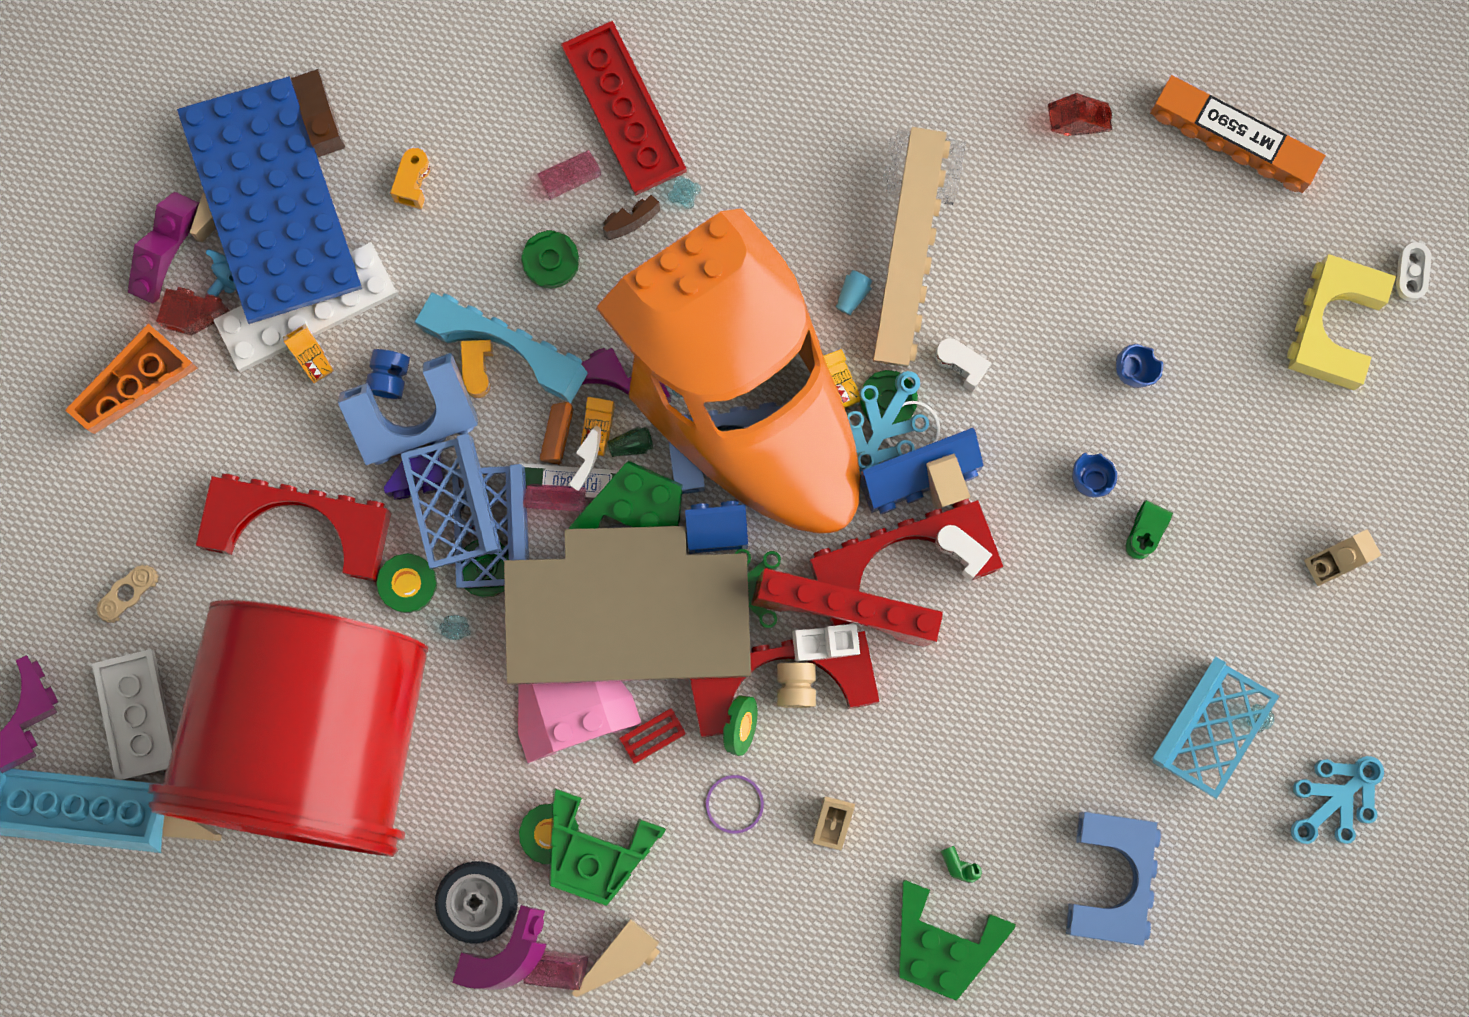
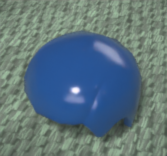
(1138, 366)
(1094, 475)

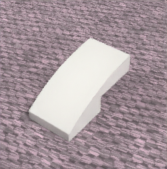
(589, 452)
(826, 642)

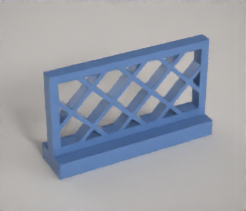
(476, 494)
(516, 520)

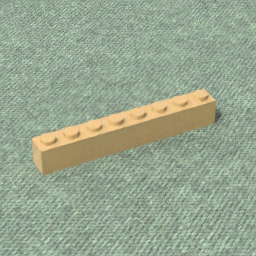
(909, 247)

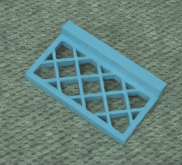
(1190, 716)

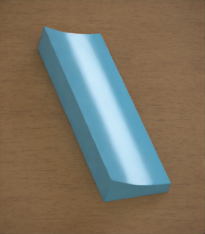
(79, 810)

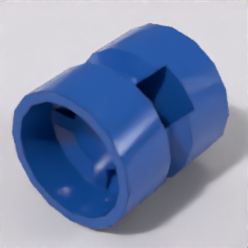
(387, 373)

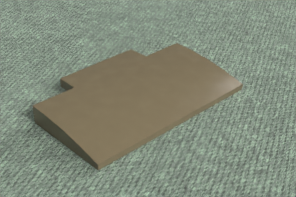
(626, 610)

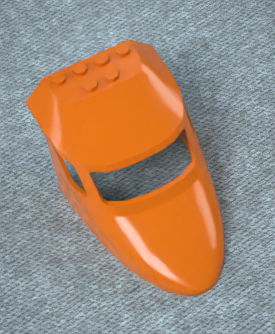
(714, 324)

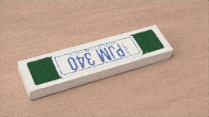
(563, 475)

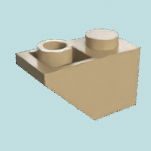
(1342, 557)

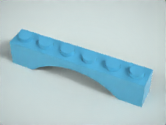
(452, 323)

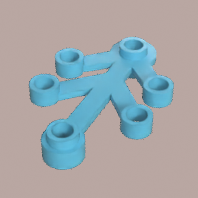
(883, 427)
(1340, 797)

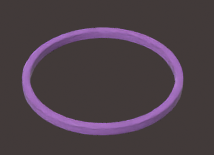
(761, 799)

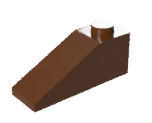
(317, 113)

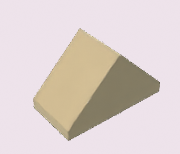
(946, 481)
(833, 823)

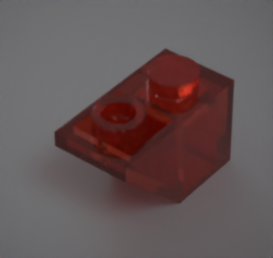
(1079, 115)
(188, 313)

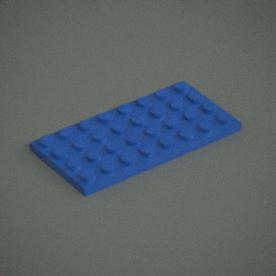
(269, 200)

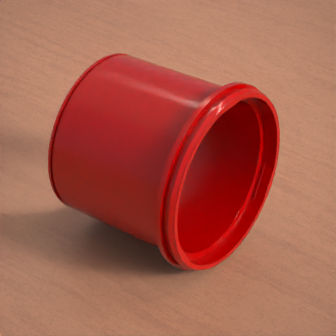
(295, 728)

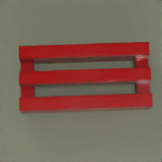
(630, 748)

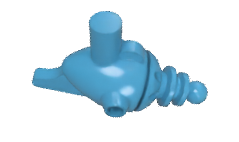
(222, 272)

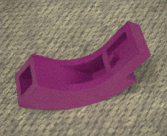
(512, 963)

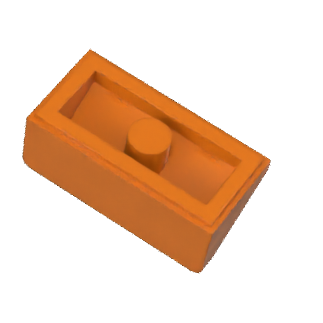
(556, 433)

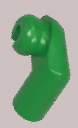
(960, 869)

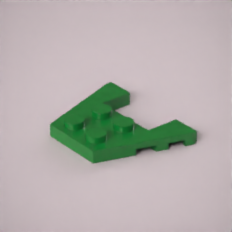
(636, 499)
(590, 864)
(939, 957)

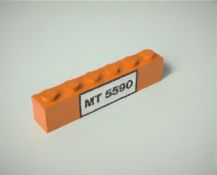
(1237, 135)

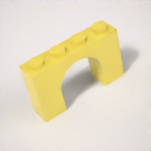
(1313, 350)

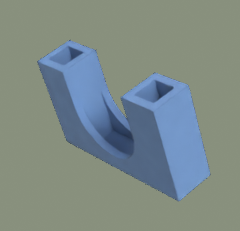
(739, 418)
(381, 439)
(1137, 843)

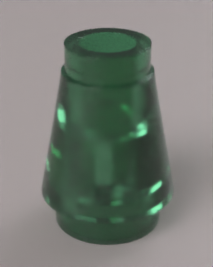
(632, 442)

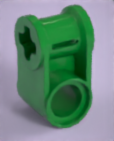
(1150, 526)

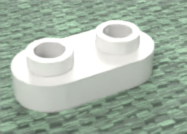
(1415, 274)

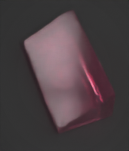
(569, 174)
(555, 497)
(559, 971)

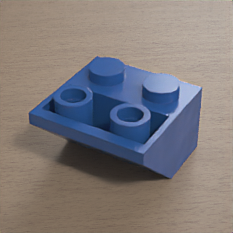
(716, 527)

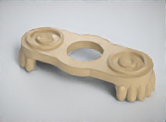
(140, 579)

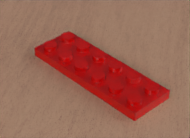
(623, 108)

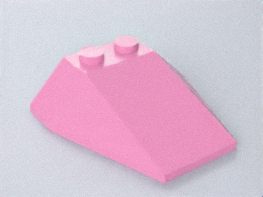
(571, 713)

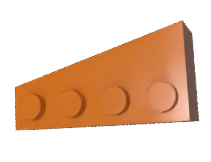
(131, 379)

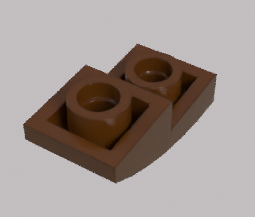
(623, 223)

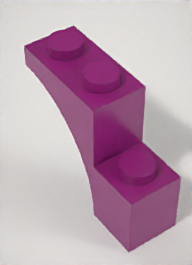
(157, 249)
(606, 370)
(34, 706)

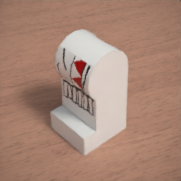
(963, 361)
(963, 548)

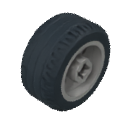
(465, 920)

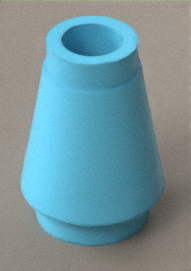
(854, 290)

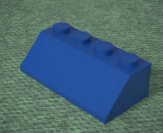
(907, 474)

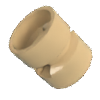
(796, 685)

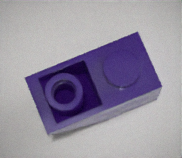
(398, 485)

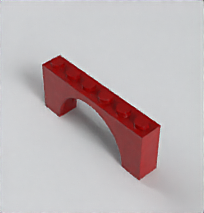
(235, 504)
(846, 565)
(899, 619)
(851, 674)

